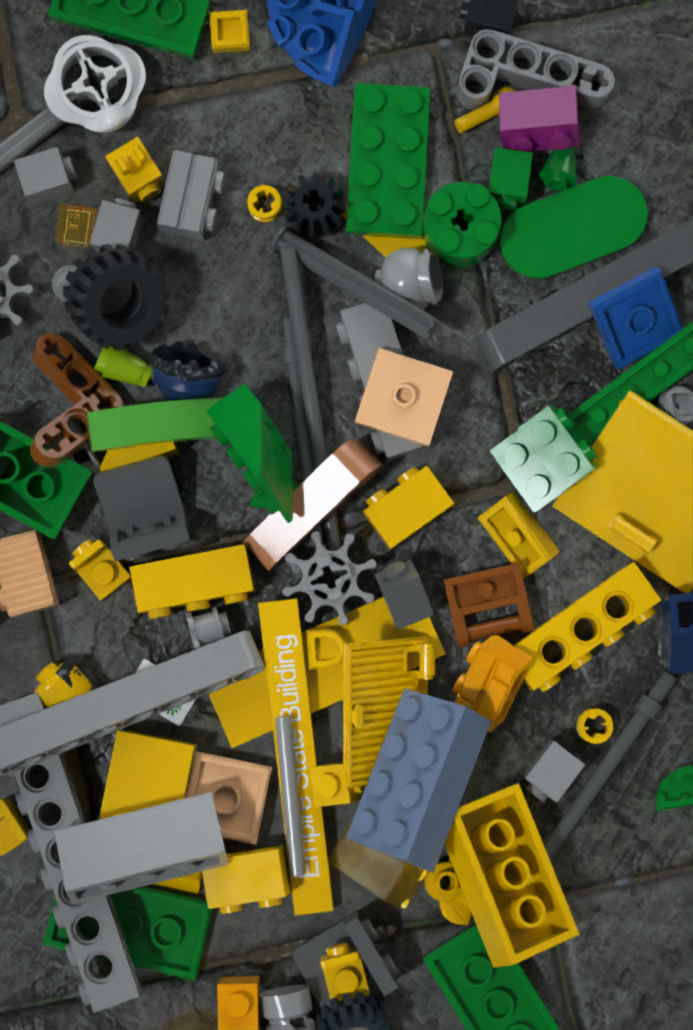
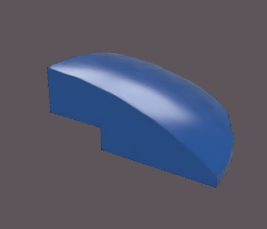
(320, 33)

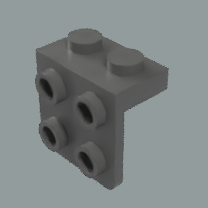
(142, 508)
(359, 933)

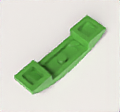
(150, 424)

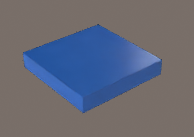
(635, 317)

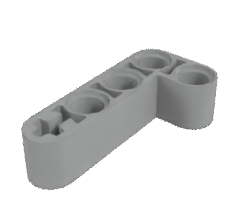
(543, 61)

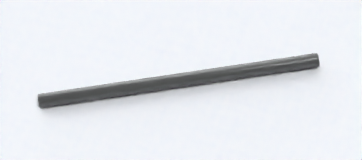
(308, 381)

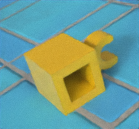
(136, 171)

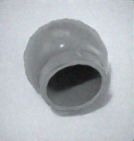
(412, 276)

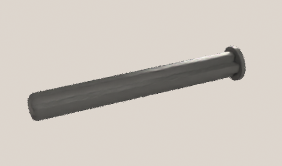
(355, 283)

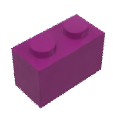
(539, 119)

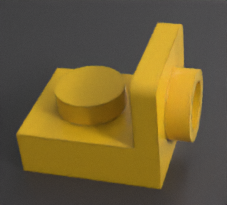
(98, 569)
(344, 971)

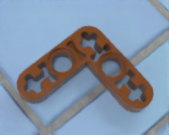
(82, 405)

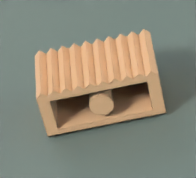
(25, 575)

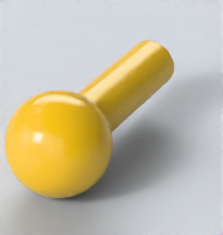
(482, 113)

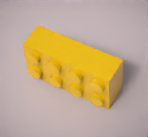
(508, 878)

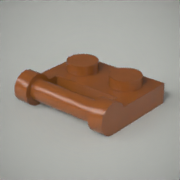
(483, 592)

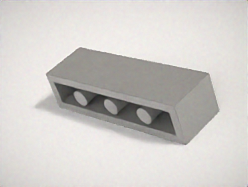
(365, 332)

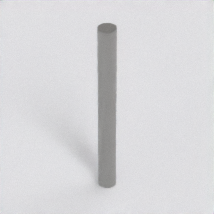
(290, 796)

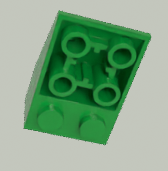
(257, 446)

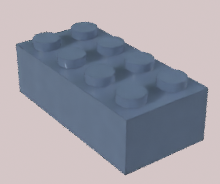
(419, 779)

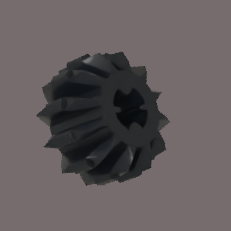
(327, 198)

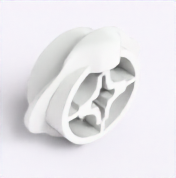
(80, 51)

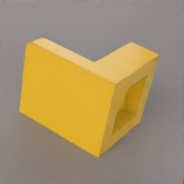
(12, 826)

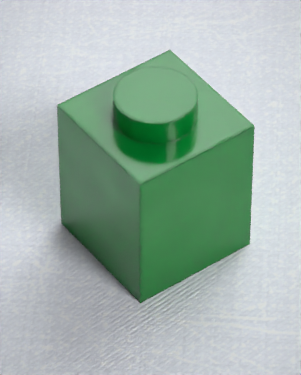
(509, 177)

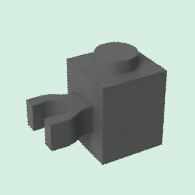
(403, 593)

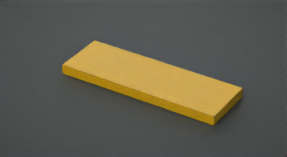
(246, 704)

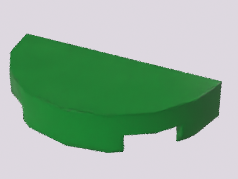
(675, 789)

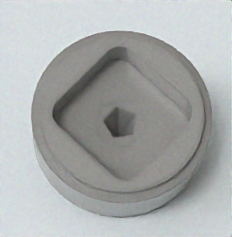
(677, 403)

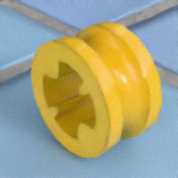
(276, 205)
(592, 714)

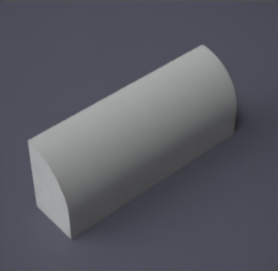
(140, 848)

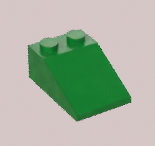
(35, 492)

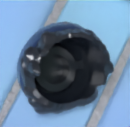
(185, 372)

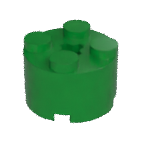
(474, 207)

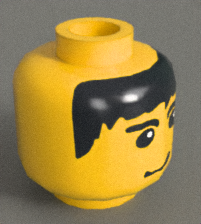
(61, 683)

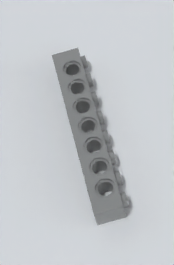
(96, 990)

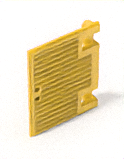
(373, 685)

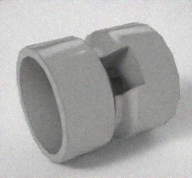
(287, 1008)

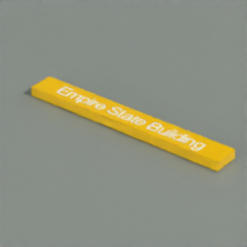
(290, 698)

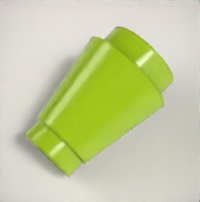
(123, 366)

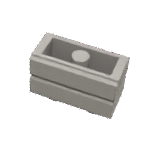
(189, 196)

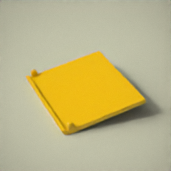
(641, 490)

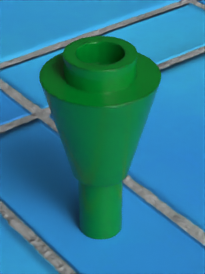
(560, 169)

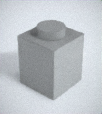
(45, 175)
(117, 224)
(552, 772)

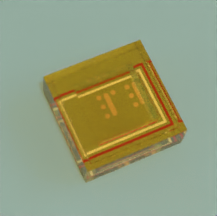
(75, 225)

